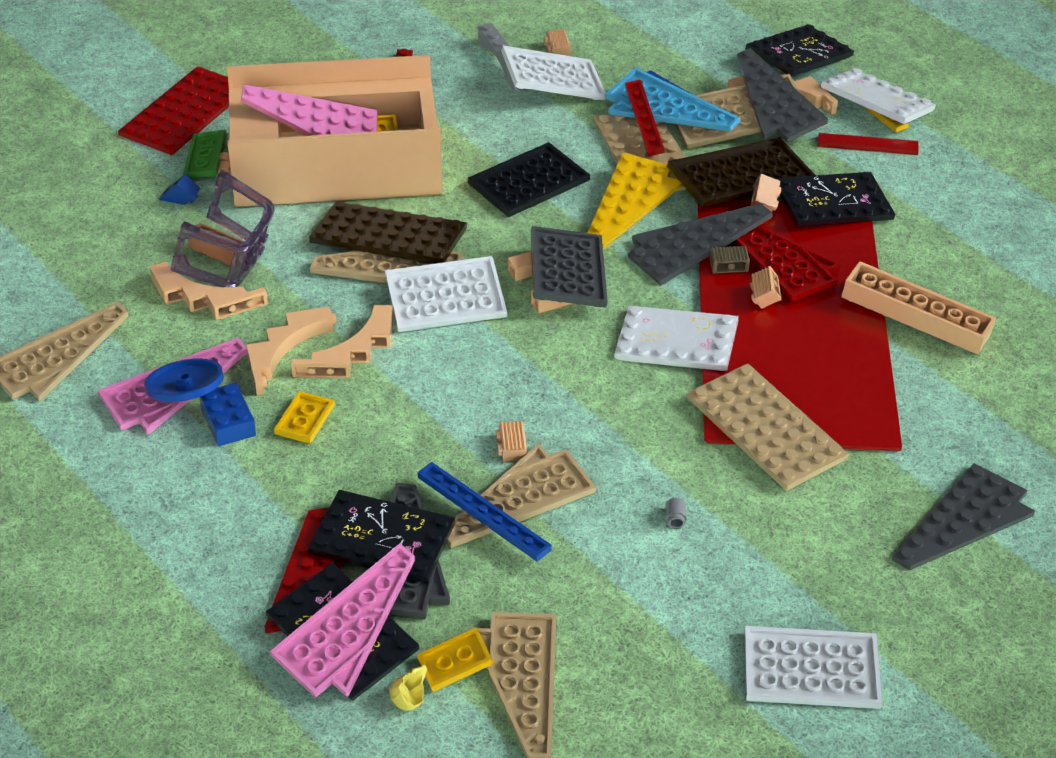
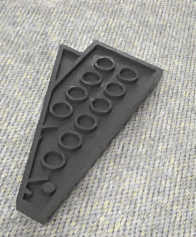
(776, 102)
(678, 247)
(969, 512)
(417, 595)

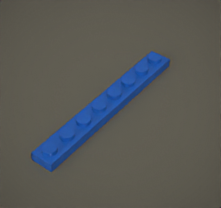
(484, 511)

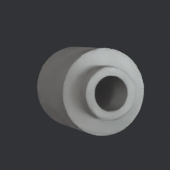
(675, 513)

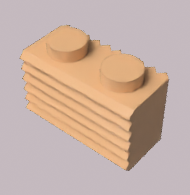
(557, 42)
(766, 192)
(765, 287)
(512, 441)

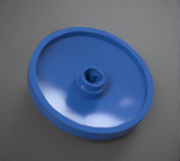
(184, 380)

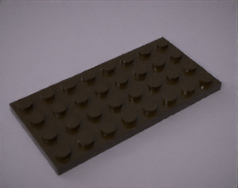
(733, 171)
(388, 232)

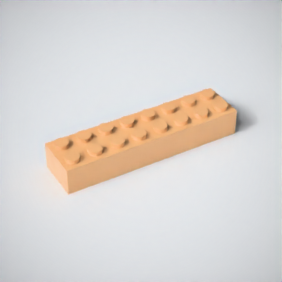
(918, 307)

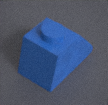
(181, 191)

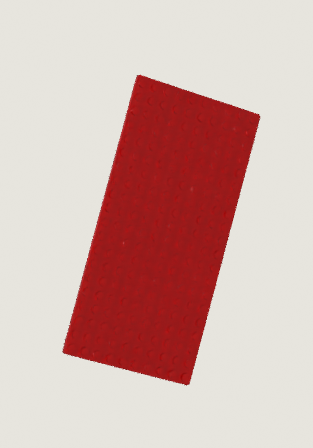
(817, 349)

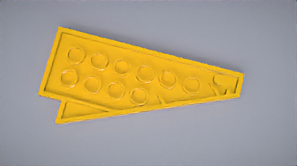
(632, 193)

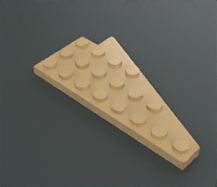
(365, 265)
(51, 358)
(528, 489)
(524, 675)

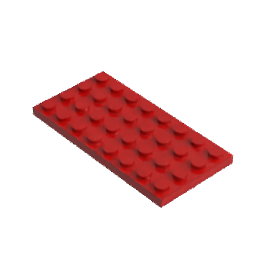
(180, 112)

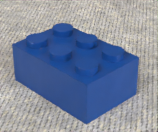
(227, 414)

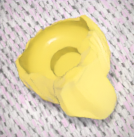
(408, 689)

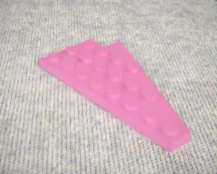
(310, 114)
(131, 404)
(341, 634)

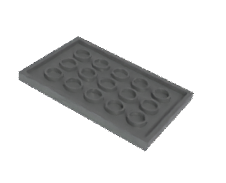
(568, 267)

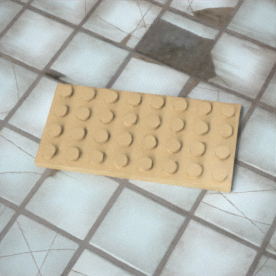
(734, 100)
(623, 135)
(767, 426)

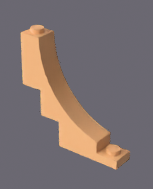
(809, 89)
(220, 300)
(300, 326)
(337, 360)

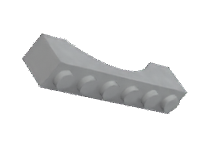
(492, 40)

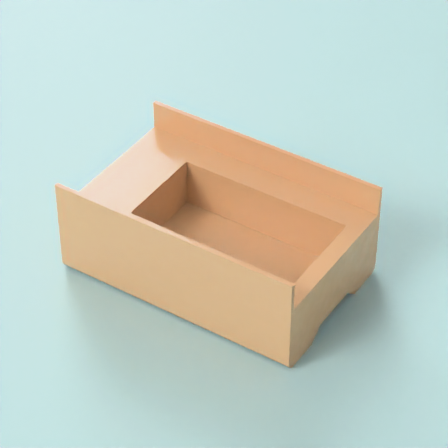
(337, 166)

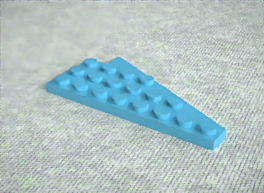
(670, 104)

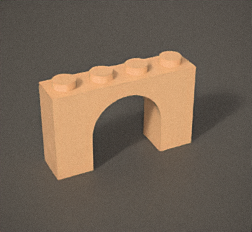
(521, 268)

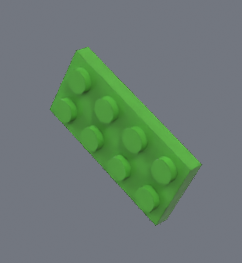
(205, 154)

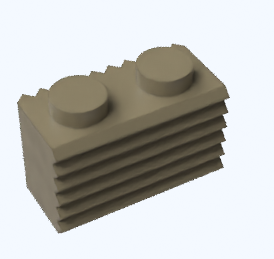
(729, 259)

